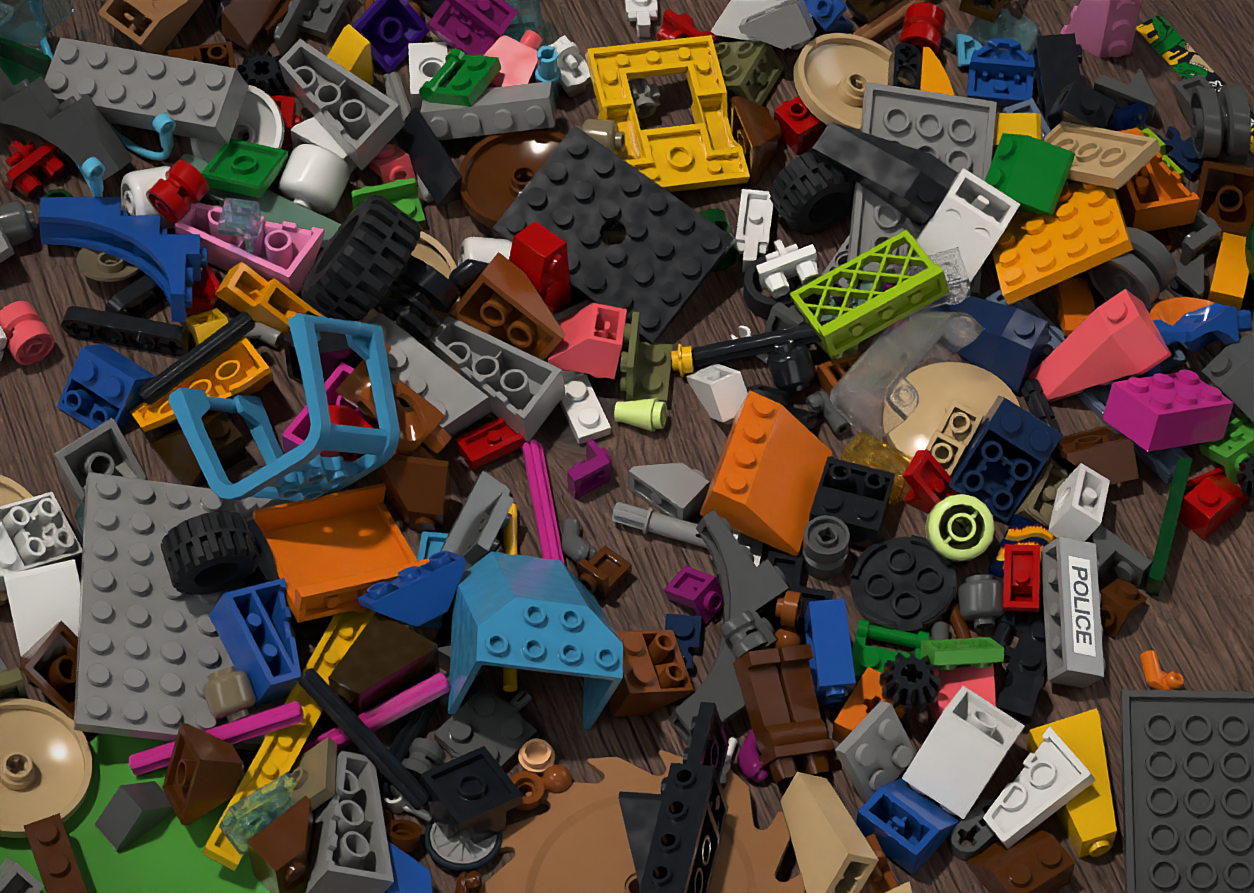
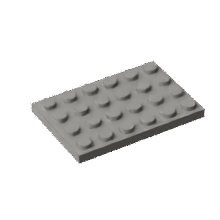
(944, 125)

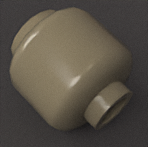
(606, 133)
(229, 694)

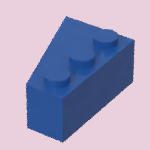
(259, 639)

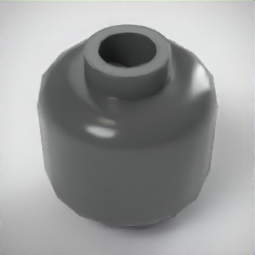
(17, 222)
(981, 600)

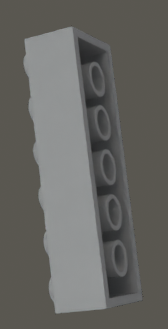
(139, 85)

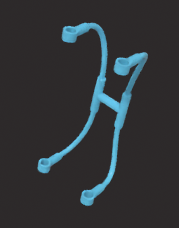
(93, 169)

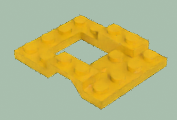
(676, 155)

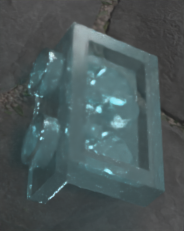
(1006, 27)
(257, 811)

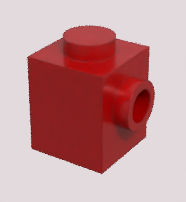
(798, 125)

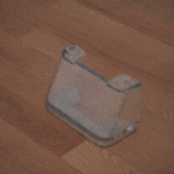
(875, 388)

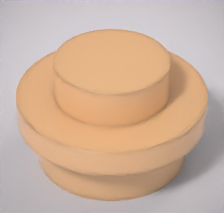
(536, 756)

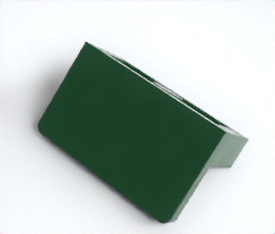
(22, 62)

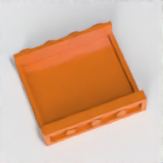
(334, 549)

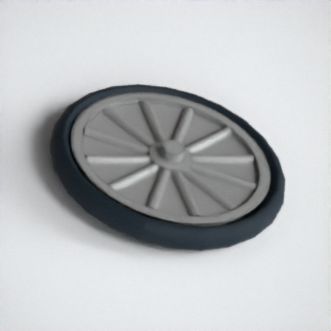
(459, 851)

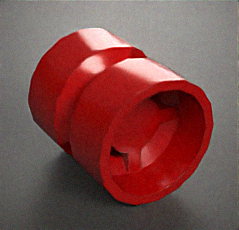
(924, 26)
(182, 186)

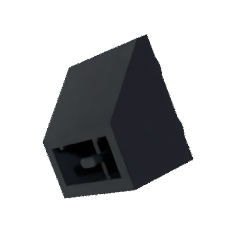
(332, 351)
(856, 497)

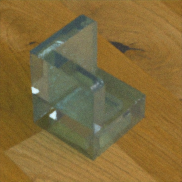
(241, 219)

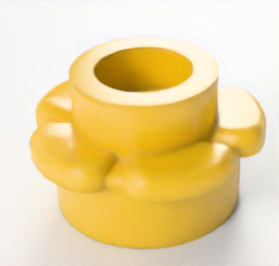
(682, 360)

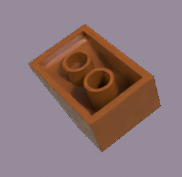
(510, 309)

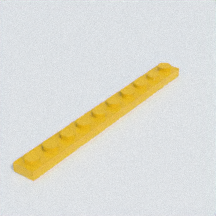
(284, 745)

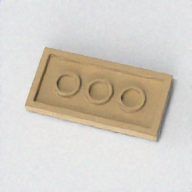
(1102, 154)

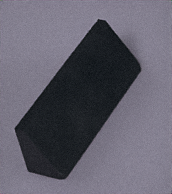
(429, 159)

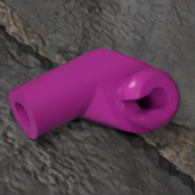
(749, 762)

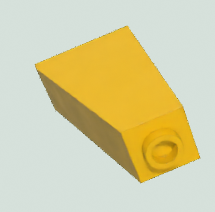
(1090, 814)

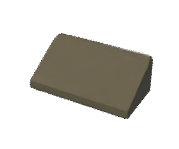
(1041, 495)

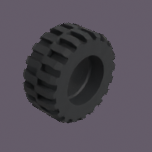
(361, 260)

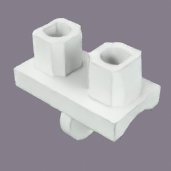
(572, 67)
(786, 264)

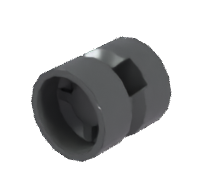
(825, 547)

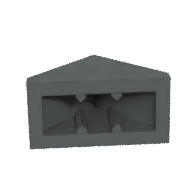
(132, 813)

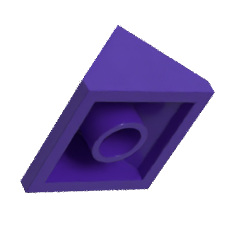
(389, 29)

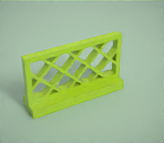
(881, 307)

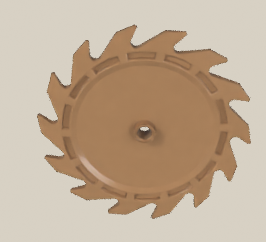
(586, 847)

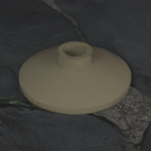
(104, 266)

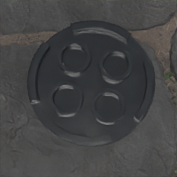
(903, 584)

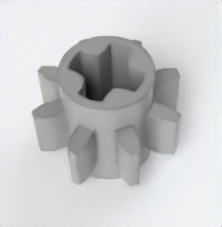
(644, 97)

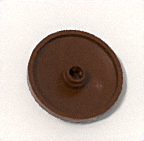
(501, 168)

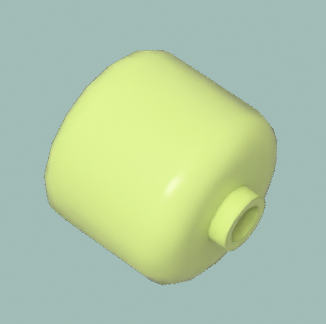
(969, 541)

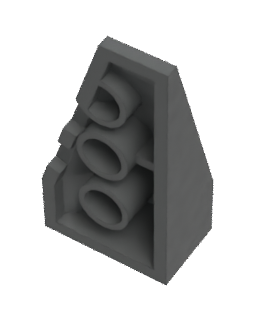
(1234, 374)

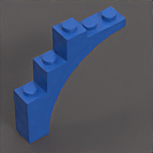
(102, 225)

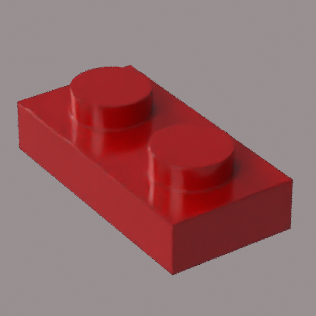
(488, 443)

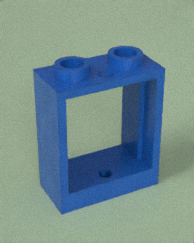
(832, 659)

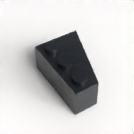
(1055, 67)

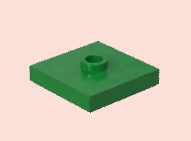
(245, 167)

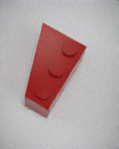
(545, 262)

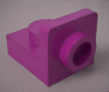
(591, 473)
(696, 591)

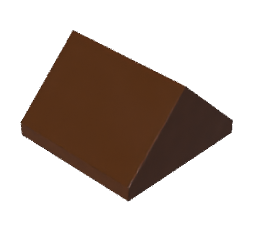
(53, 666)

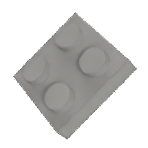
(876, 751)

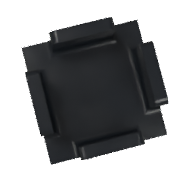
(471, 795)

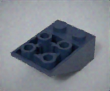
(1004, 457)

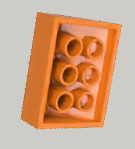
(767, 474)

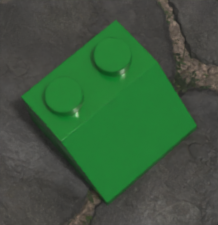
(1030, 172)

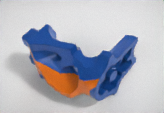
(1197, 323)

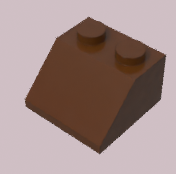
(283, 850)
(1029, 866)

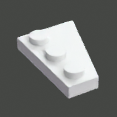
(1043, 786)

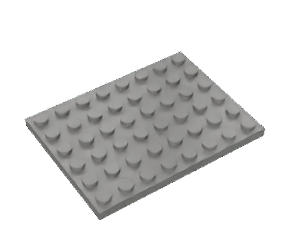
(139, 638)

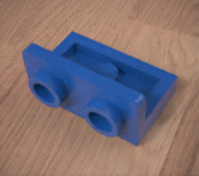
(830, 15)

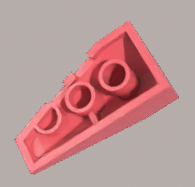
(1108, 345)

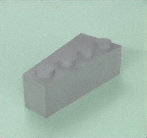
(344, 104)
(432, 379)
(518, 384)
(350, 833)

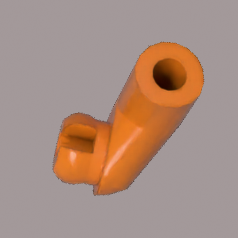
(1155, 676)

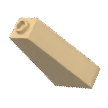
(825, 837)

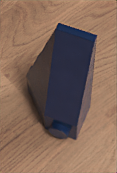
(1007, 344)

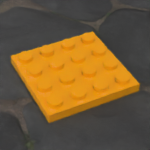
(1049, 249)

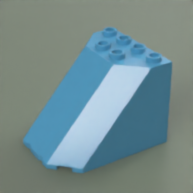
(533, 619)

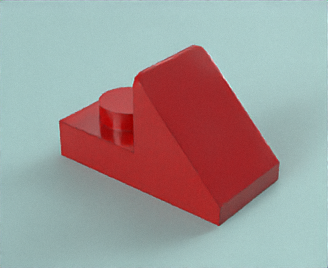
(927, 482)
(1021, 577)

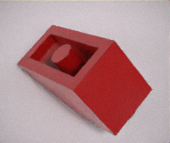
(1210, 505)

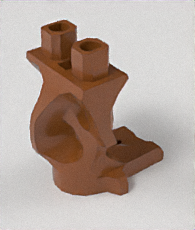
(415, 423)

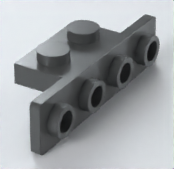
(309, 17)
(480, 520)

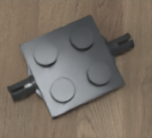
(487, 723)

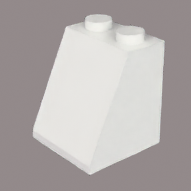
(42, 599)
(962, 752)

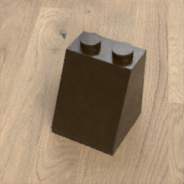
(383, 664)

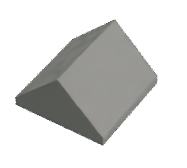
(99, 452)

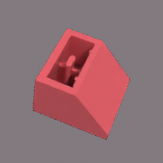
(591, 341)

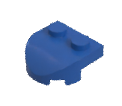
(1001, 73)

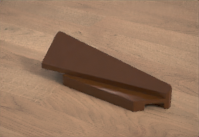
(246, 19)

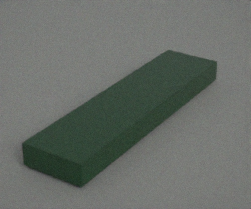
(1168, 526)

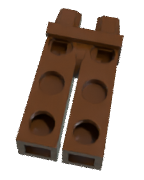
(784, 710)

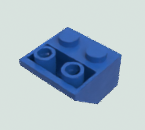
(103, 387)
(905, 824)

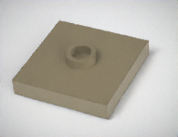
(315, 774)

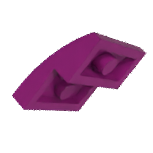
(471, 23)

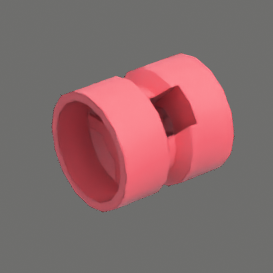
(26, 335)

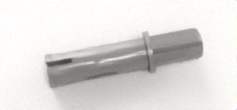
(657, 523)

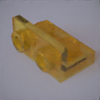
(876, 454)

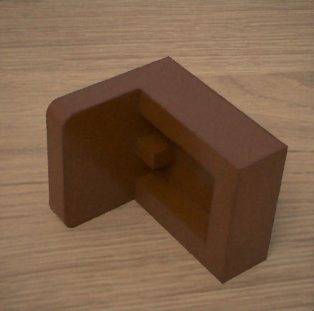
(603, 571)
(1119, 603)

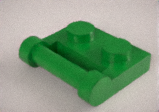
(468, 83)
(875, 657)

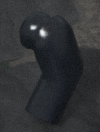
(467, 273)

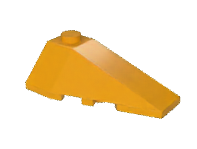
(230, 373)

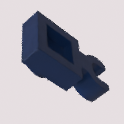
(1182, 153)
(687, 633)

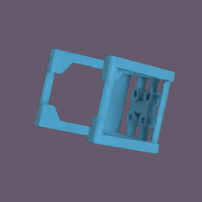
(314, 473)

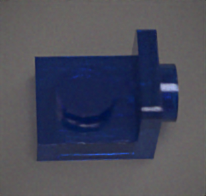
(1131, 117)

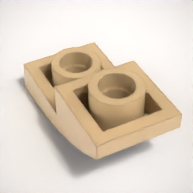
(954, 435)

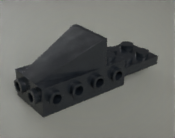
(680, 830)

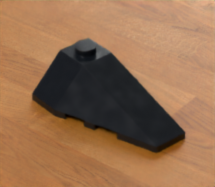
(896, 173)

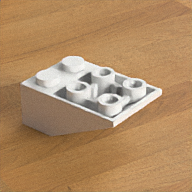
(970, 219)
(34, 535)

